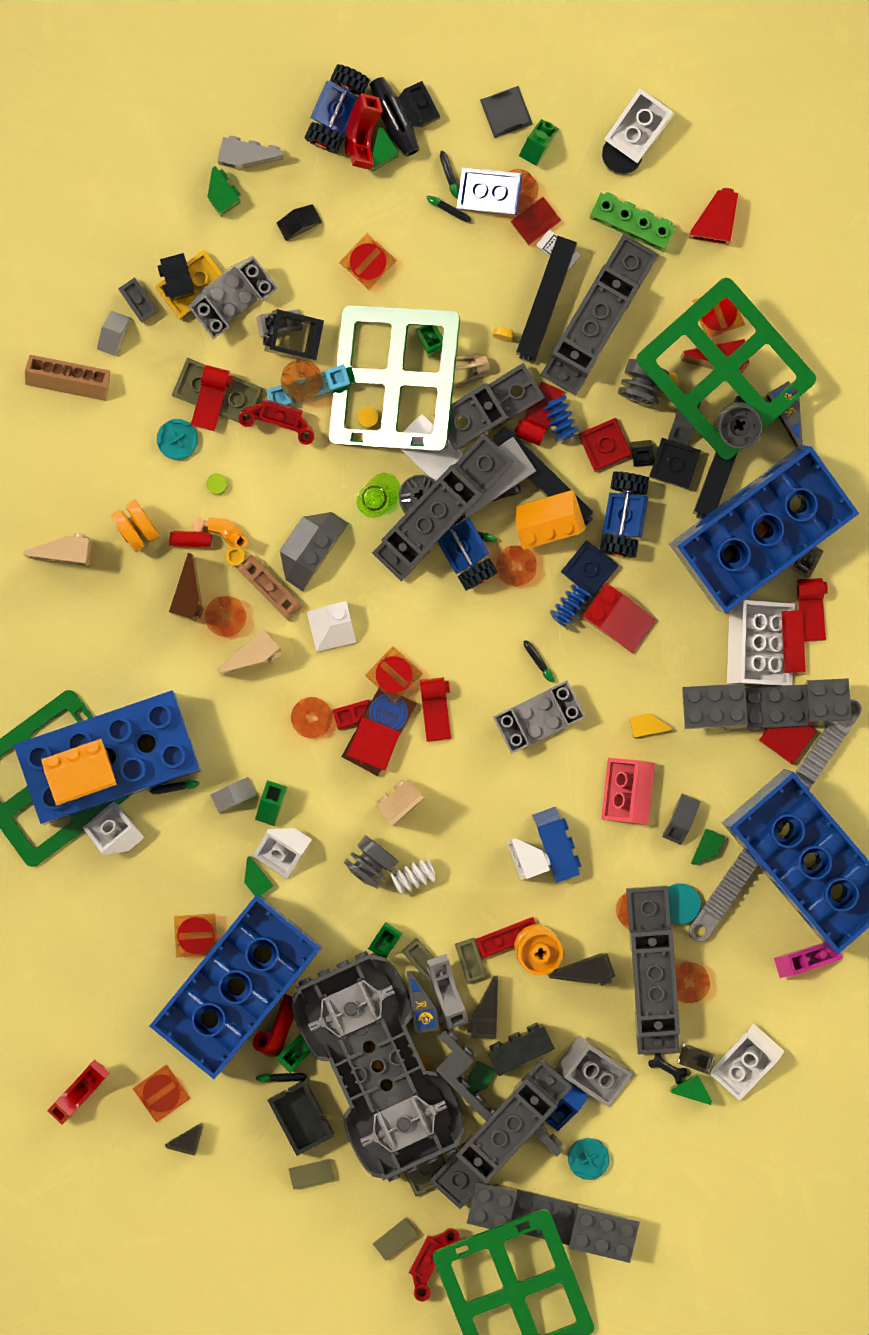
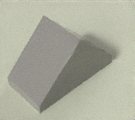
(113, 333)
(233, 794)

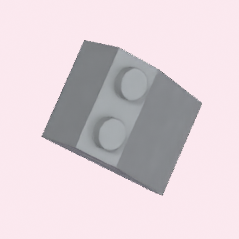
(593, 1071)

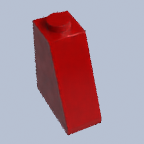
(717, 219)

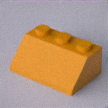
(549, 519)
(78, 772)

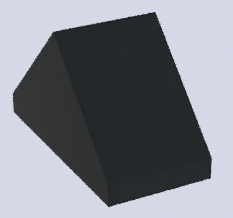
(298, 221)

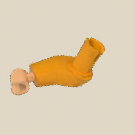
(231, 534)

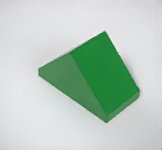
(383, 151)
(430, 339)
(385, 940)
(293, 1054)
(692, 1089)

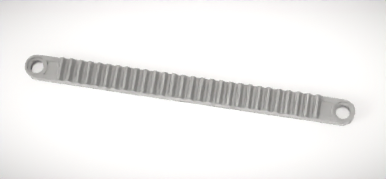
(744, 865)

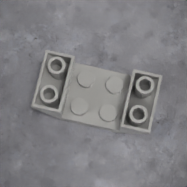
(231, 295)
(539, 717)

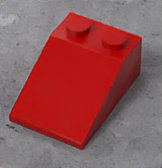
(695, 357)
(619, 618)

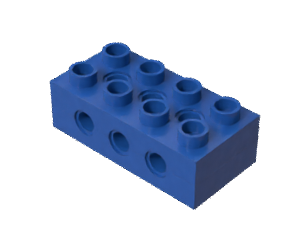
(788, 536)
(121, 732)
(782, 858)
(209, 989)

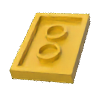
(202, 273)

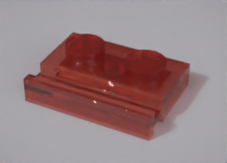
(535, 221)

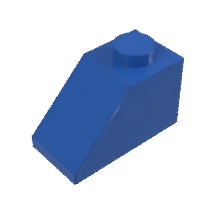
(567, 1107)

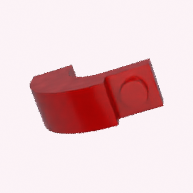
(360, 129)
(78, 1092)

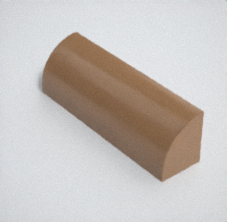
(67, 377)

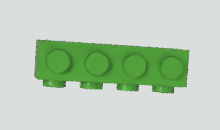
(632, 222)

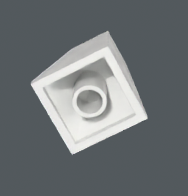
(331, 626)
(113, 831)
(282, 849)
(527, 859)

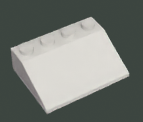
(757, 644)

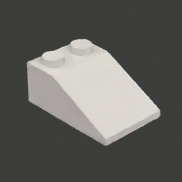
(639, 125)
(746, 1062)

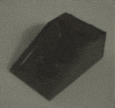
(589, 970)

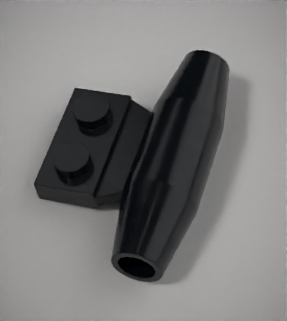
(404, 112)

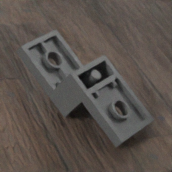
(492, 405)

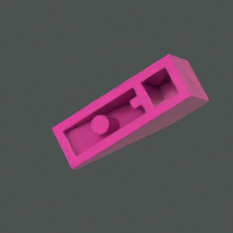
(805, 959)

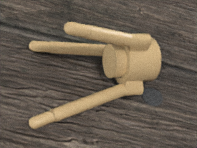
(478, 365)

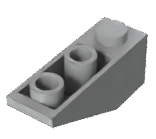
(242, 155)

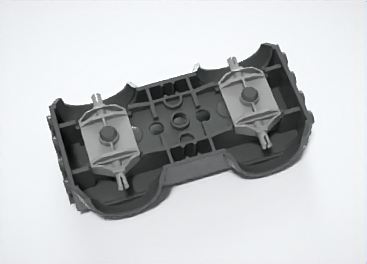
(391, 1127)

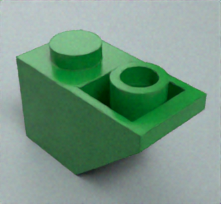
(538, 142)
(221, 194)
(271, 803)

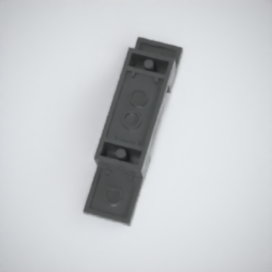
(599, 314)
(442, 506)
(766, 707)
(653, 969)
(456, 1063)
(502, 1133)
(577, 1224)

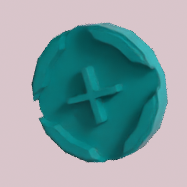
(177, 439)
(683, 903)
(588, 1158)

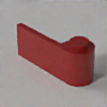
(211, 396)
(535, 423)
(810, 601)
(435, 708)
(272, 1043)

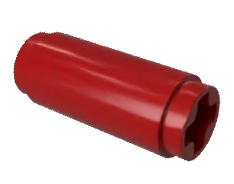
(190, 539)

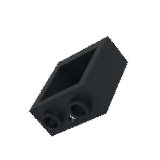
(313, 338)

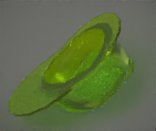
(378, 495)

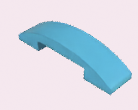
(331, 380)

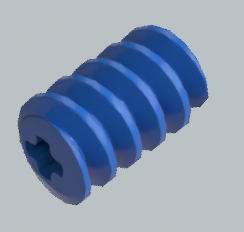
(560, 419)
(570, 605)

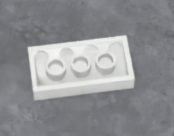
(430, 462)

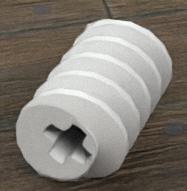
(413, 876)

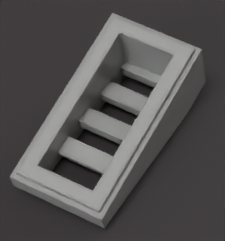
(262, 325)

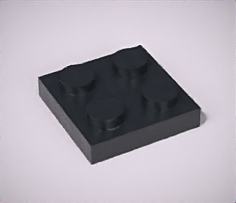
(675, 463)

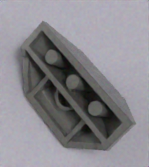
(310, 546)

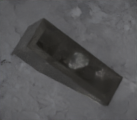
(485, 1015)

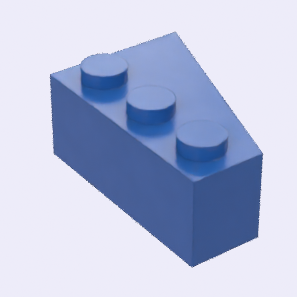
(557, 844)

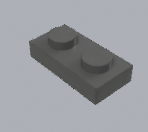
(138, 300)

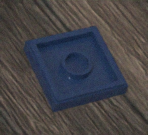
(589, 568)

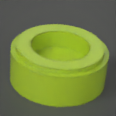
(216, 483)

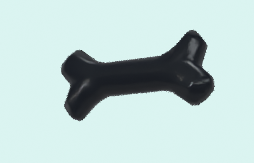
(658, 1062)

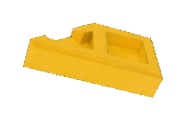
(647, 725)

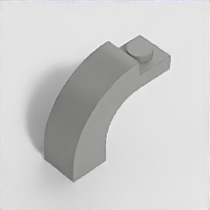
(446, 992)

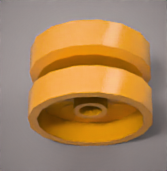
(132, 527)
(527, 953)

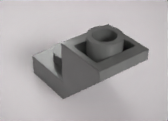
(681, 428)
(681, 819)

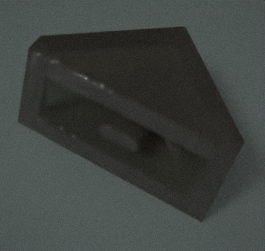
(807, 563)
(697, 1059)
(188, 1141)

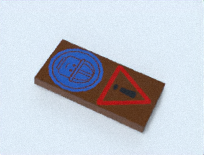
(387, 713)

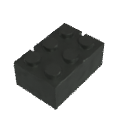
(520, 1048)
(301, 1117)

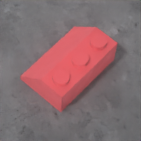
(628, 790)

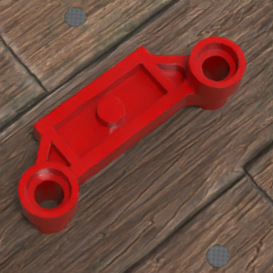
(278, 415)
(424, 1263)

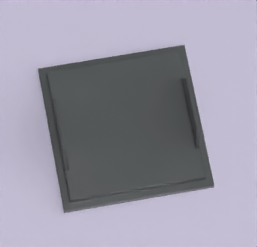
(506, 111)

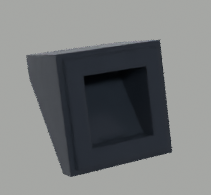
(642, 453)

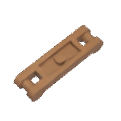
(269, 587)

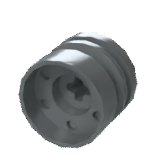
(641, 387)
(738, 437)
(412, 487)
(370, 862)

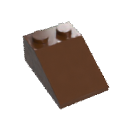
(187, 597)

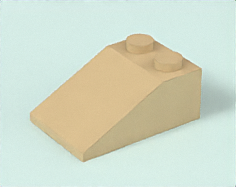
(68, 550)
(255, 653)
(399, 802)

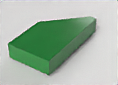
(708, 846)
(256, 879)
(480, 1077)

